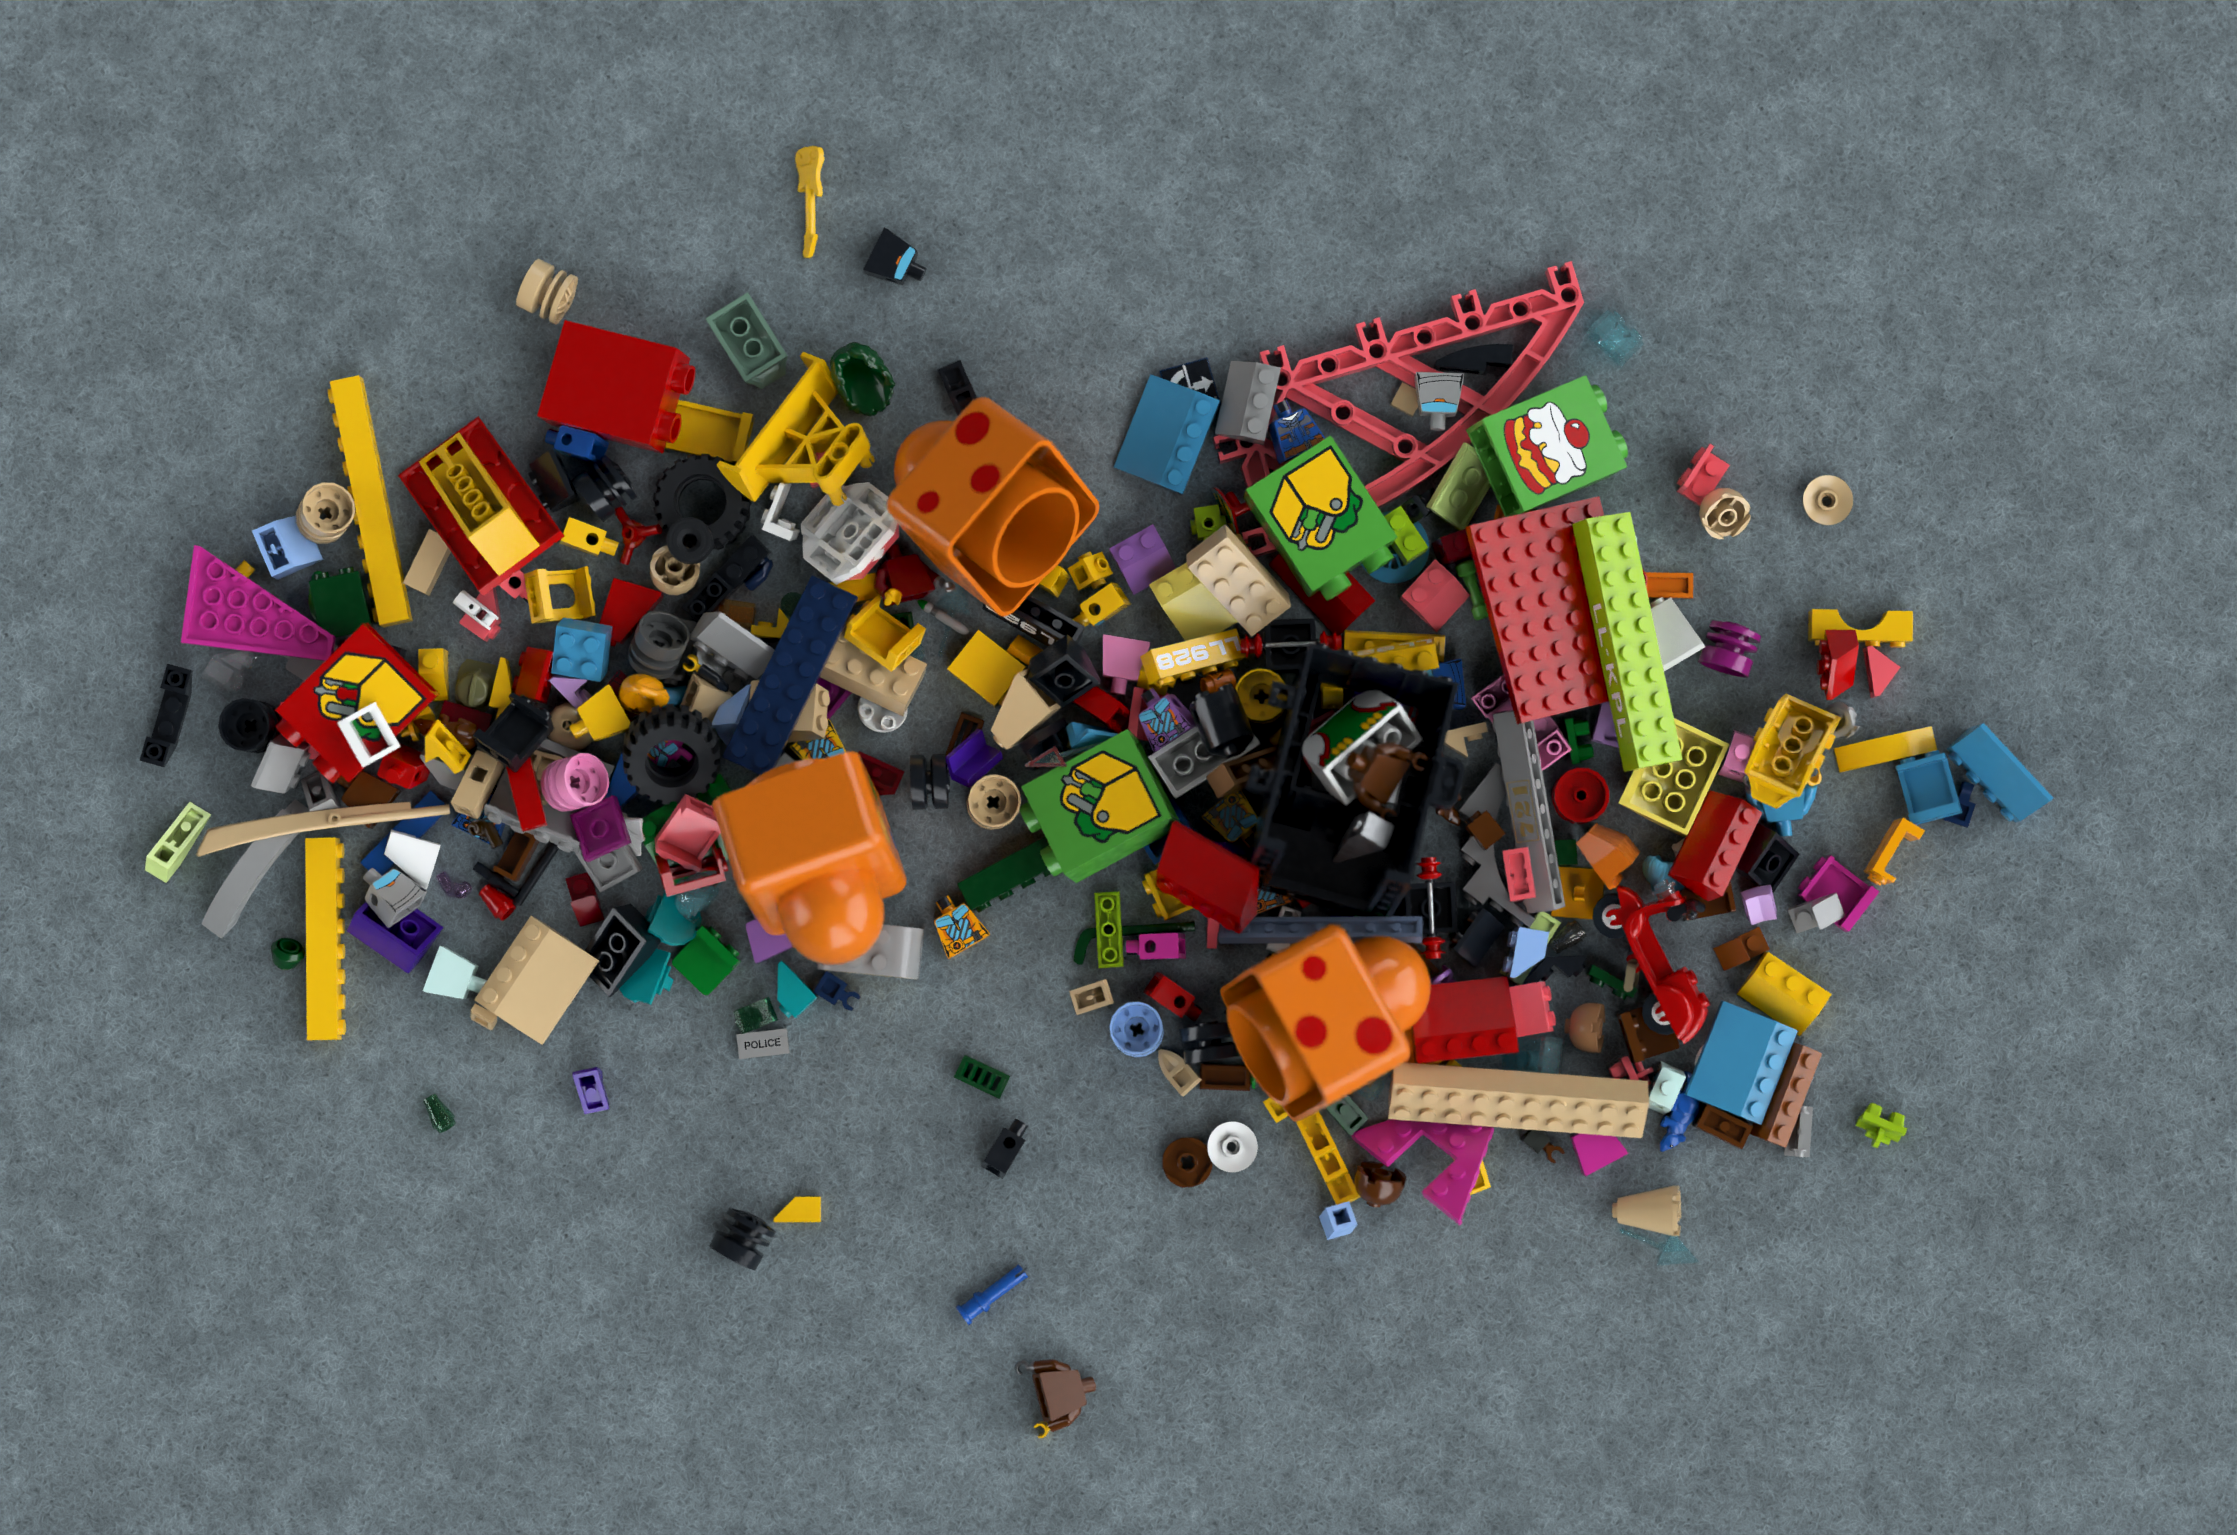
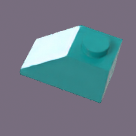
(792, 992)

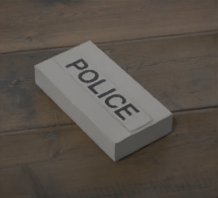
(763, 1043)

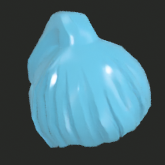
(1657, 870)

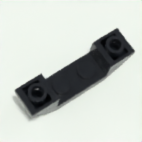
(171, 716)
(1566, 964)

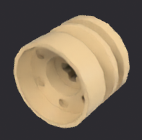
(551, 293)
(330, 500)
(993, 787)

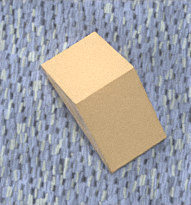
(1091, 997)

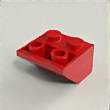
(1837, 662)

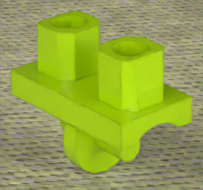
(1880, 1129)

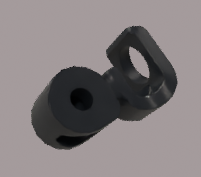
(1418, 508)

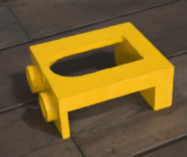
(539, 599)

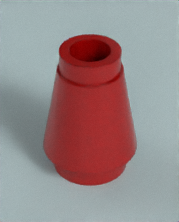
(497, 902)

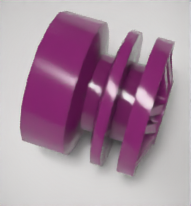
(1729, 648)

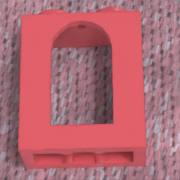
(1519, 874)

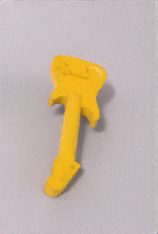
(809, 165)

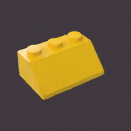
(1783, 993)

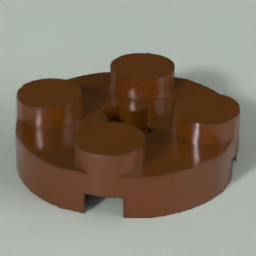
(1173, 1166)

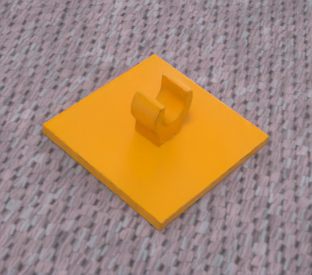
(1581, 892)

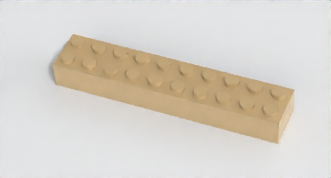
(1518, 1100)

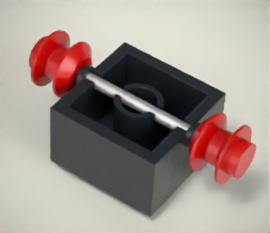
(1286, 643)
(1435, 904)

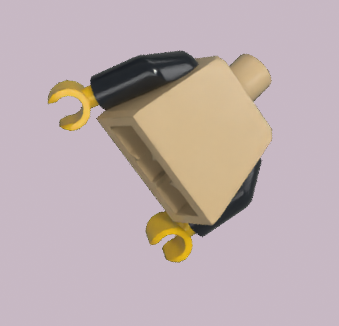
(705, 690)

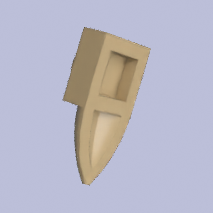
(1177, 1072)

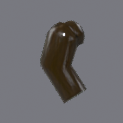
(487, 830)

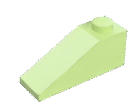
(176, 842)

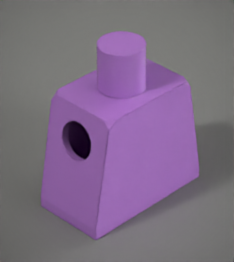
(763, 944)

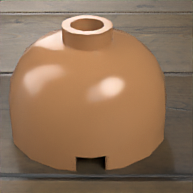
(1586, 1027)

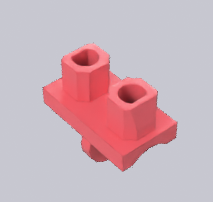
(1625, 1068)

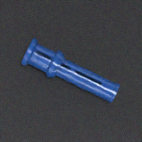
(981, 1301)

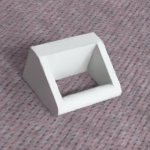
(355, 740)

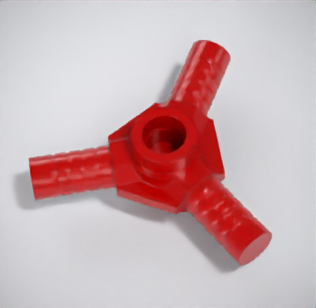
(633, 534)

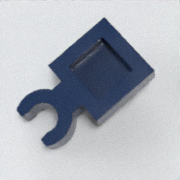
(833, 989)

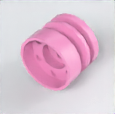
(574, 782)

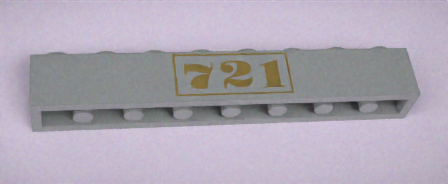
(1529, 808)

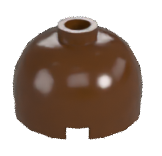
(1378, 1184)

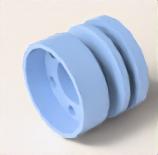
(1132, 1015)

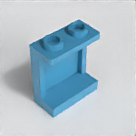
(1928, 788)

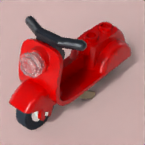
(1675, 1001)

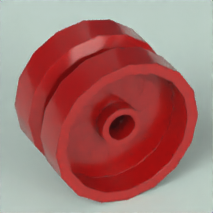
(1569, 806)

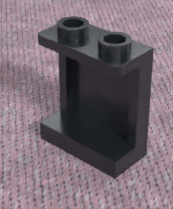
(515, 732)

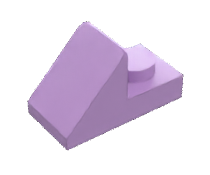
(570, 689)

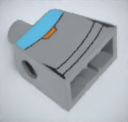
(1438, 396)
(392, 895)

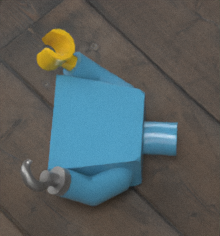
(1789, 811)

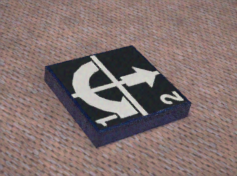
(1193, 375)

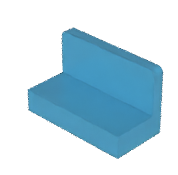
(1083, 734)

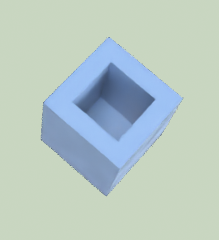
(1338, 1220)

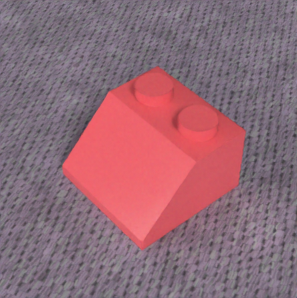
(1435, 595)

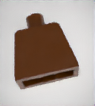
(367, 791)

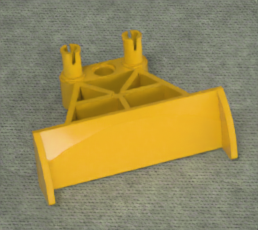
(787, 430)

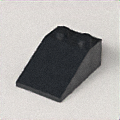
(620, 947)

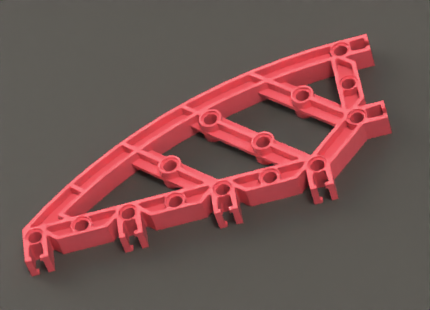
(1423, 460)

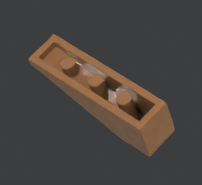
(1234, 774)

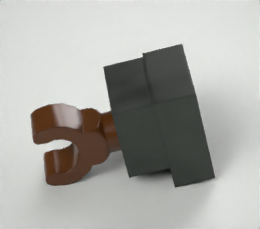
(1537, 1141)

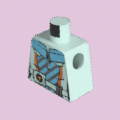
(1665, 1087)

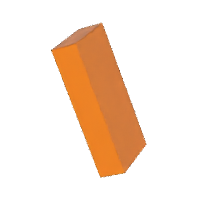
(1669, 585)

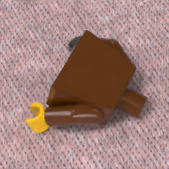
(1058, 1392)

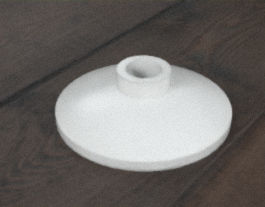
(1245, 1148)

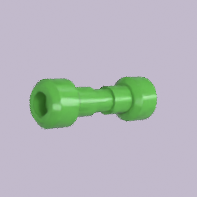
(1467, 571)

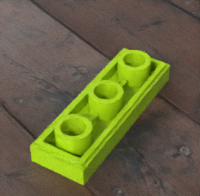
(1109, 945)

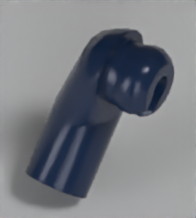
(760, 575)

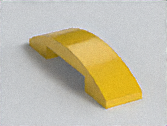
(1885, 749)

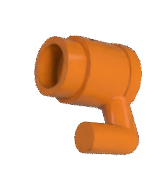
(1216, 680)

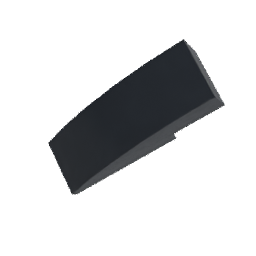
(1474, 359)

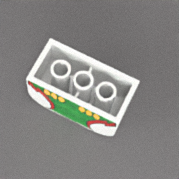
(1363, 721)

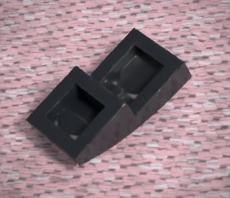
(957, 385)

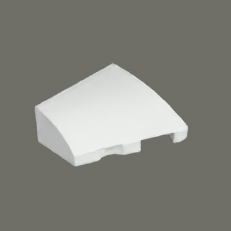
(412, 855)

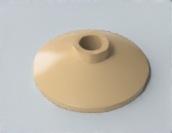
(1836, 491)

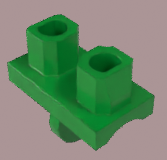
(1579, 752)

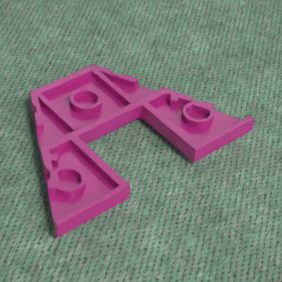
(1462, 1142)

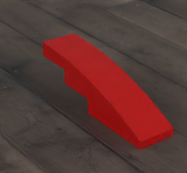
(527, 796)

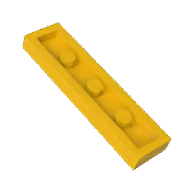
(1367, 639)

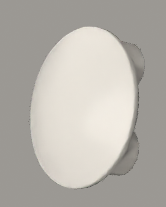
(877, 717)

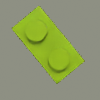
(1409, 542)

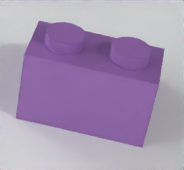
(1142, 559)

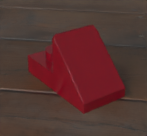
(584, 899)

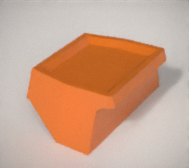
(1608, 853)

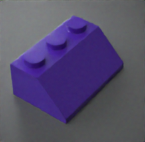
(401, 943)

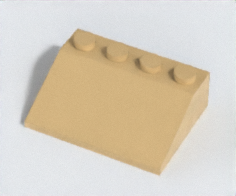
(536, 980)

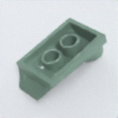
(749, 342)

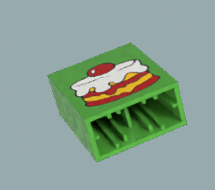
(1548, 446)

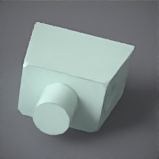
(452, 975)

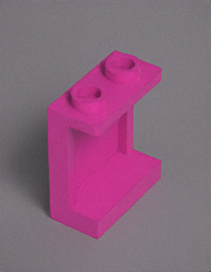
(1832, 878)

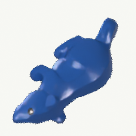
(1681, 1115)

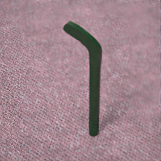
(1090, 933)

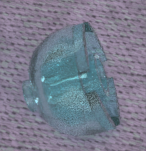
(695, 900)

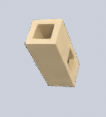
(428, 563)
(477, 785)

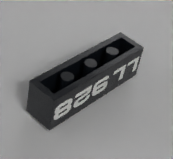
(1041, 622)

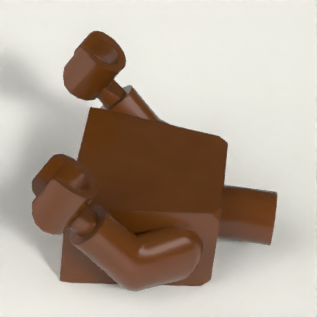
(1378, 773)

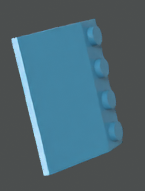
(1167, 434)
(1998, 773)
(1741, 1062)

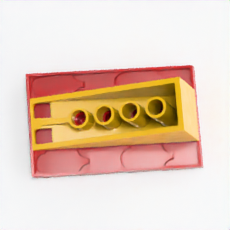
(481, 506)

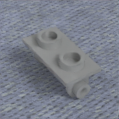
(1801, 1135)

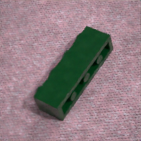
(1004, 876)

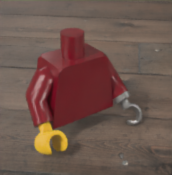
(906, 578)

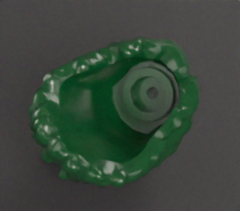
(861, 379)

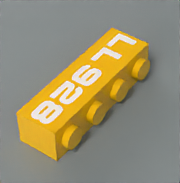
(1411, 654)
(1191, 657)

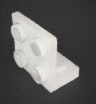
(778, 527)

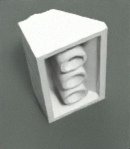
(1186, 763)

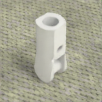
(473, 607)

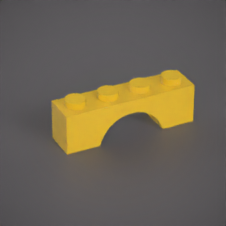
(1893, 627)

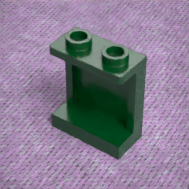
(339, 601)

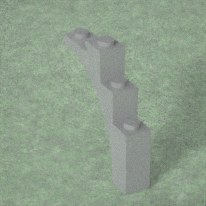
(1486, 880)

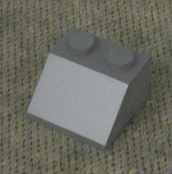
(281, 765)

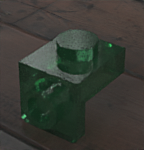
(755, 1015)

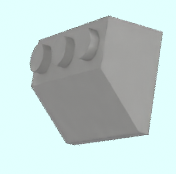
(1247, 401)
(731, 645)

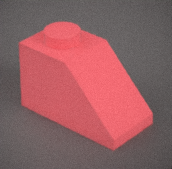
(491, 602)

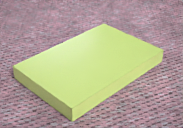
(1460, 489)

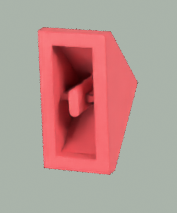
(1879, 670)

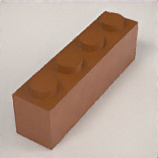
(1788, 1096)

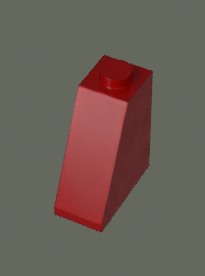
(626, 607)
(1104, 709)

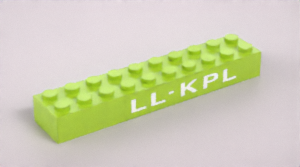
(1627, 641)

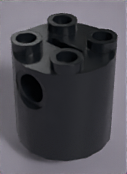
(1222, 722)

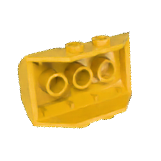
(1788, 750)

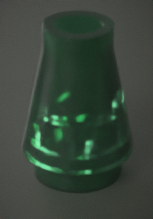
(440, 1116)

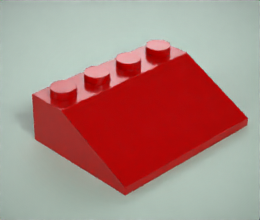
(1208, 878)
(1466, 1021)

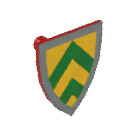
(1230, 507)

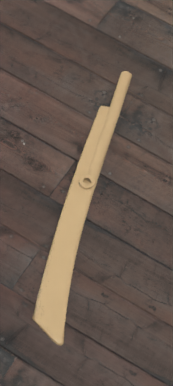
(244, 832)

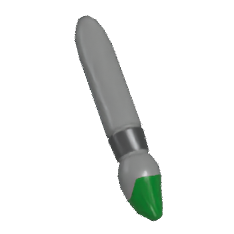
(928, 607)

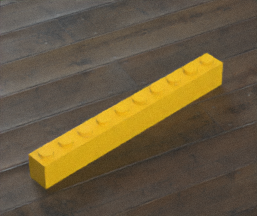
(370, 501)

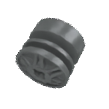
(658, 645)

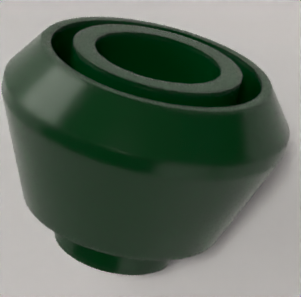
(287, 953)

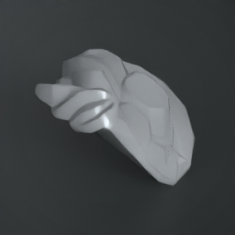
(1846, 725)

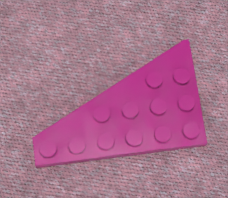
(238, 614)

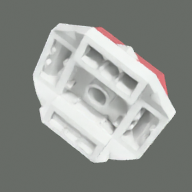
(850, 537)

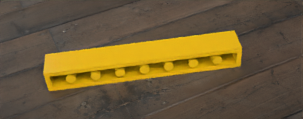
(324, 938)

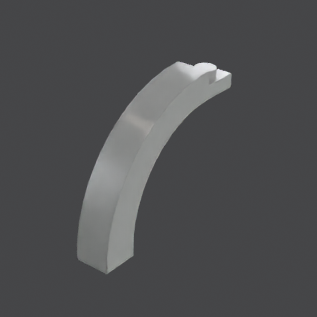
(245, 877)

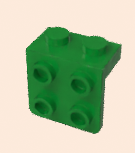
(706, 960)

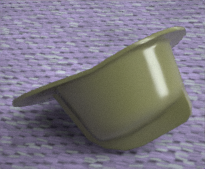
(475, 684)

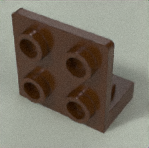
(1641, 1040)

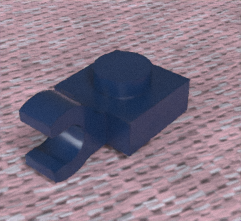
(1963, 819)

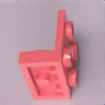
(1703, 476)

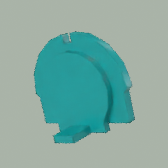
(669, 923)
(649, 979)

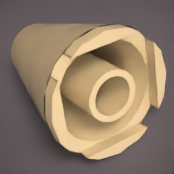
(1651, 1210)

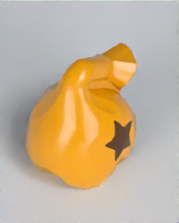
(641, 693)

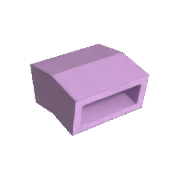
(1759, 904)

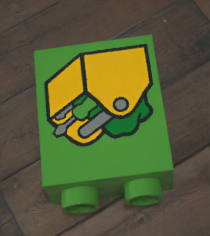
(1321, 519)
(1098, 807)

